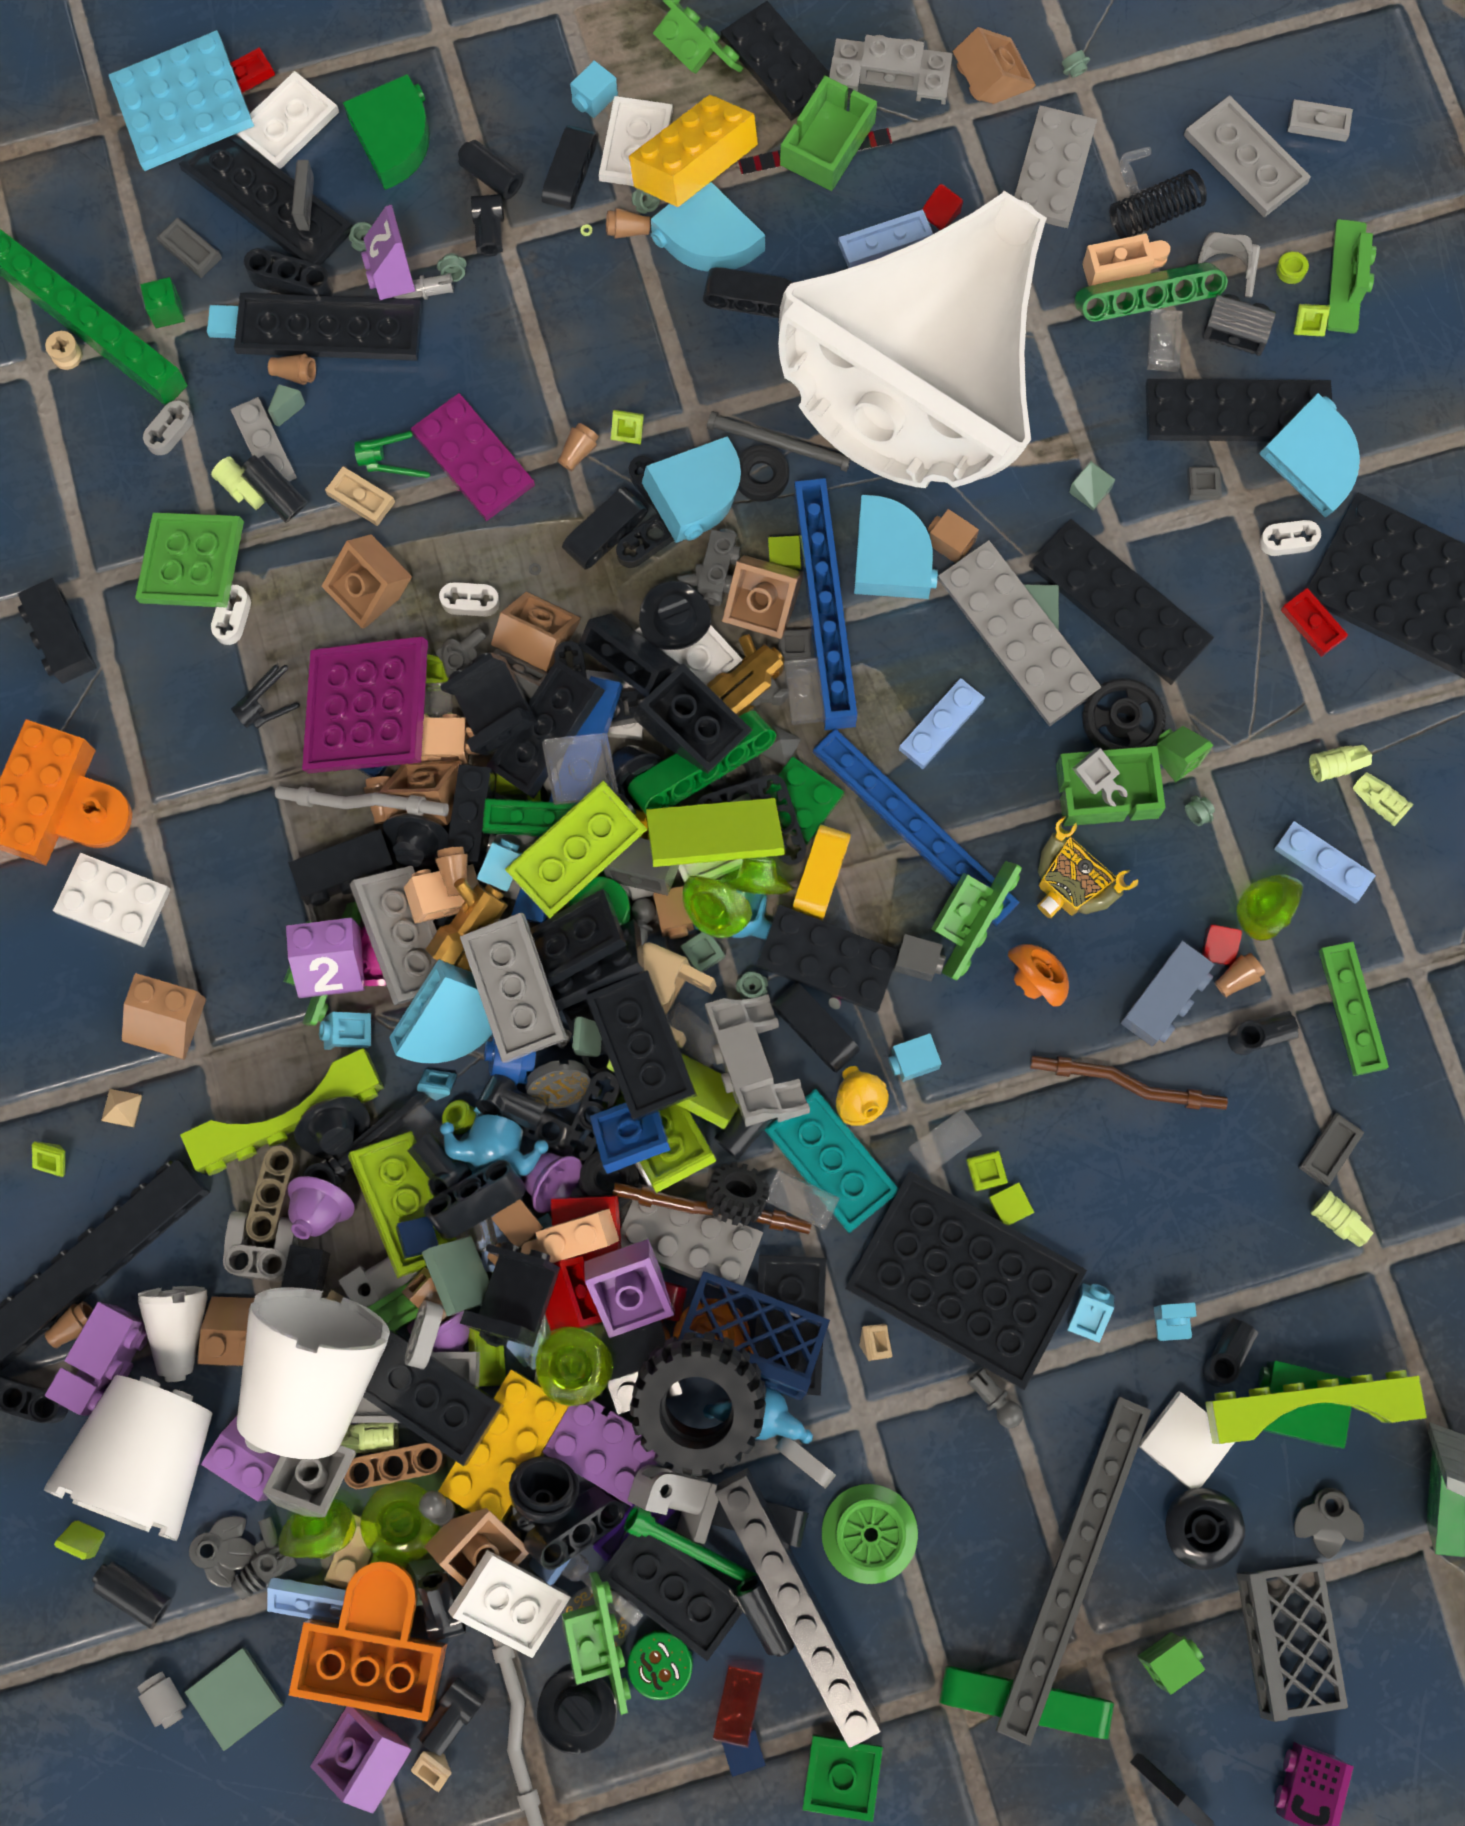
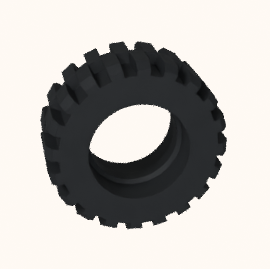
(690, 1446)

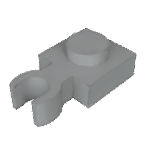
(1098, 774)

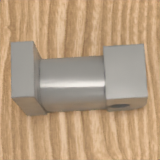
(380, 1279)
(678, 1492)

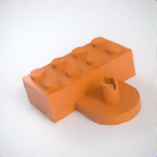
(51, 798)
(370, 1654)

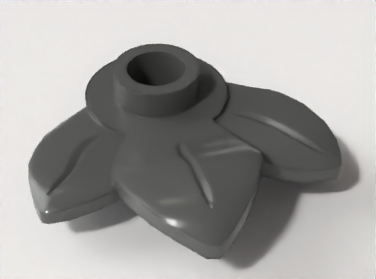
(1326, 1527)
(229, 1551)

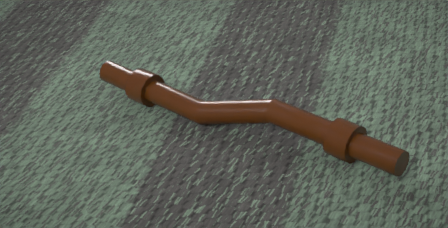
(1190, 1098)
(647, 1197)

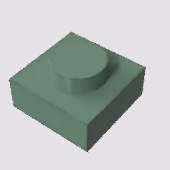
(702, 952)

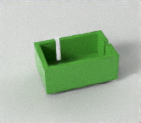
(828, 133)
(1138, 775)

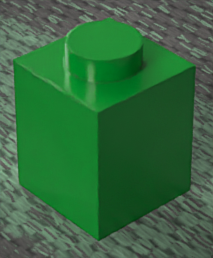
(162, 302)

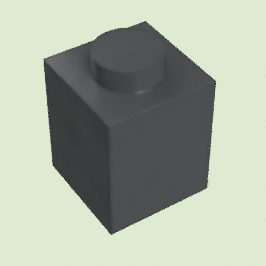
(919, 958)

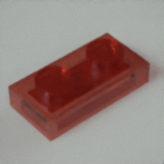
(738, 1707)

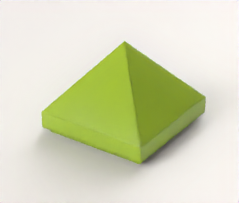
(1311, 320)
(627, 427)
(48, 1158)

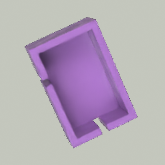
(99, 1354)
(600, 1448)

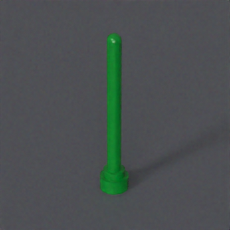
(641, 1522)

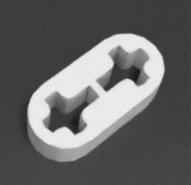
(1287, 532)
(469, 599)
(237, 617)

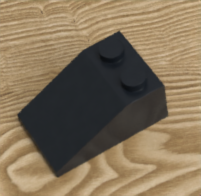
(691, 720)
(628, 1354)

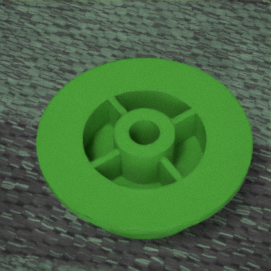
(844, 1531)

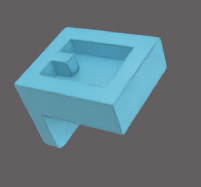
(346, 1030)
(1092, 1312)
(1174, 1321)

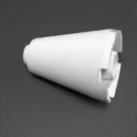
(173, 1327)

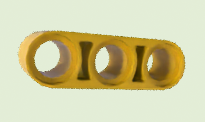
(821, 872)

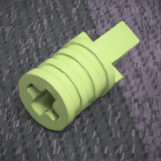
(229, 475)
(1339, 762)
(1382, 798)
(1341, 1219)
(372, 1437)

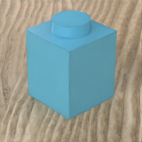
(593, 89)
(497, 859)
(914, 1058)

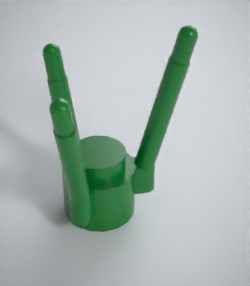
(371, 451)

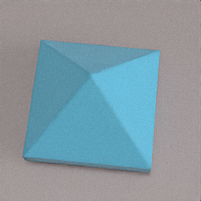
(436, 1083)

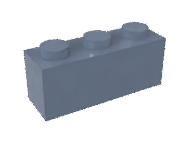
(1168, 995)

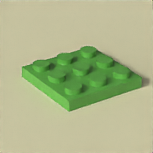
(189, 559)

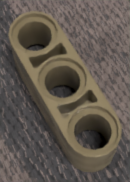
(269, 1178)

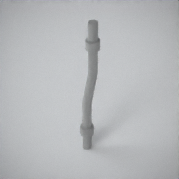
(414, 804)
(528, 1797)

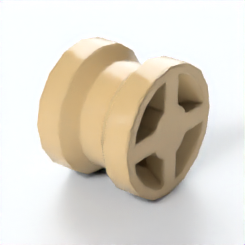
(71, 352)

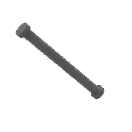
(778, 441)

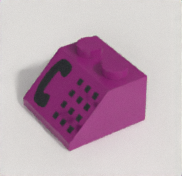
(1313, 1787)

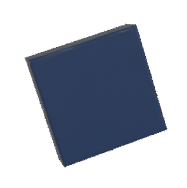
(416, 1236)
(744, 1759)

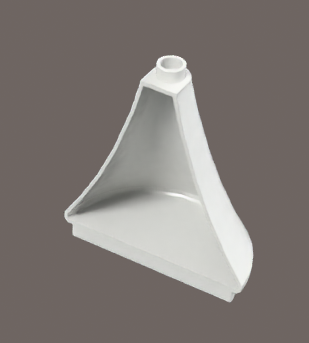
(922, 350)

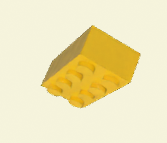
(693, 150)
(514, 1437)

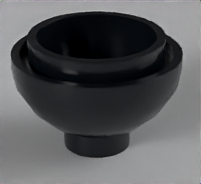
(545, 1481)

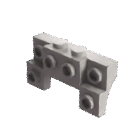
(893, 65)
(745, 1064)

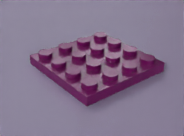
(365, 705)

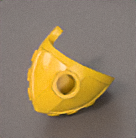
(859, 1094)

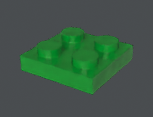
(810, 795)
(842, 1778)

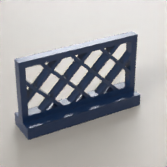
(776, 1376)

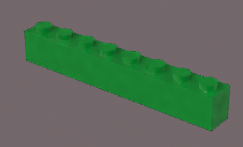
(89, 322)

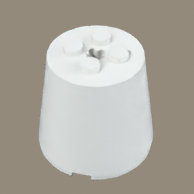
(305, 1370)
(136, 1456)

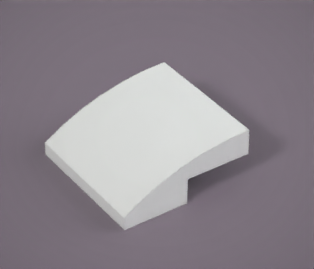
(1183, 1442)

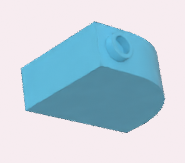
(708, 232)
(1317, 455)
(694, 488)
(892, 551)
(443, 1018)

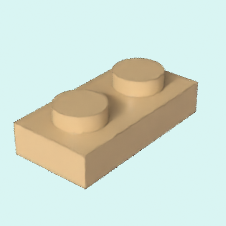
(360, 496)
(349, 1559)

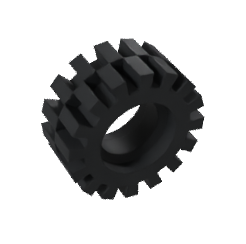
(732, 1206)

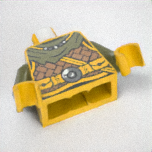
(1075, 877)

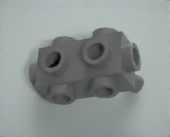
(714, 574)

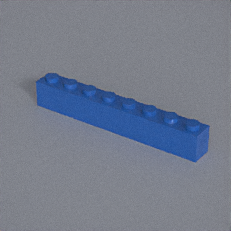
(825, 604)

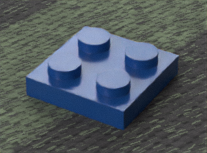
(625, 1140)

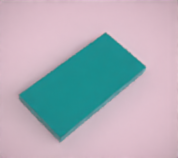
(834, 1161)

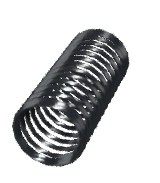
(1184, 182)

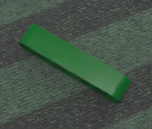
(1164, 294)
(678, 778)
(1062, 1710)

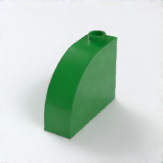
(391, 128)

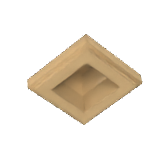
(121, 1108)
(875, 1342)
(432, 1769)

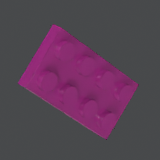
(472, 457)

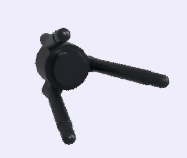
(249, 709)

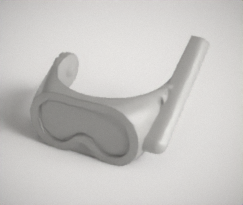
(1236, 245)

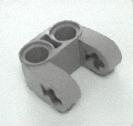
(237, 1242)

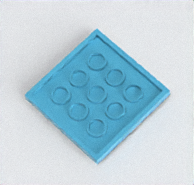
(181, 100)

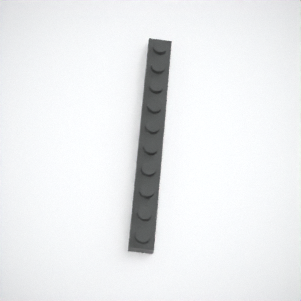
(1073, 1572)

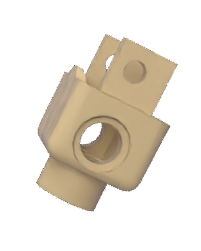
(669, 974)

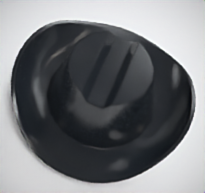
(674, 616)
(415, 840)
(331, 1126)
(1204, 1528)
(576, 1715)

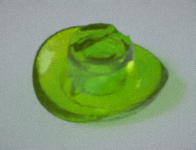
(758, 877)
(1268, 905)
(715, 907)
(573, 1366)
(394, 1525)
(318, 1535)

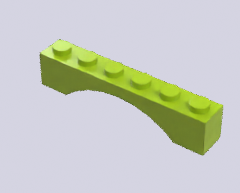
(218, 1143)
(1244, 1418)

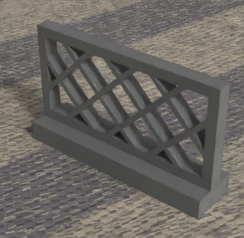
(1263, 1645)

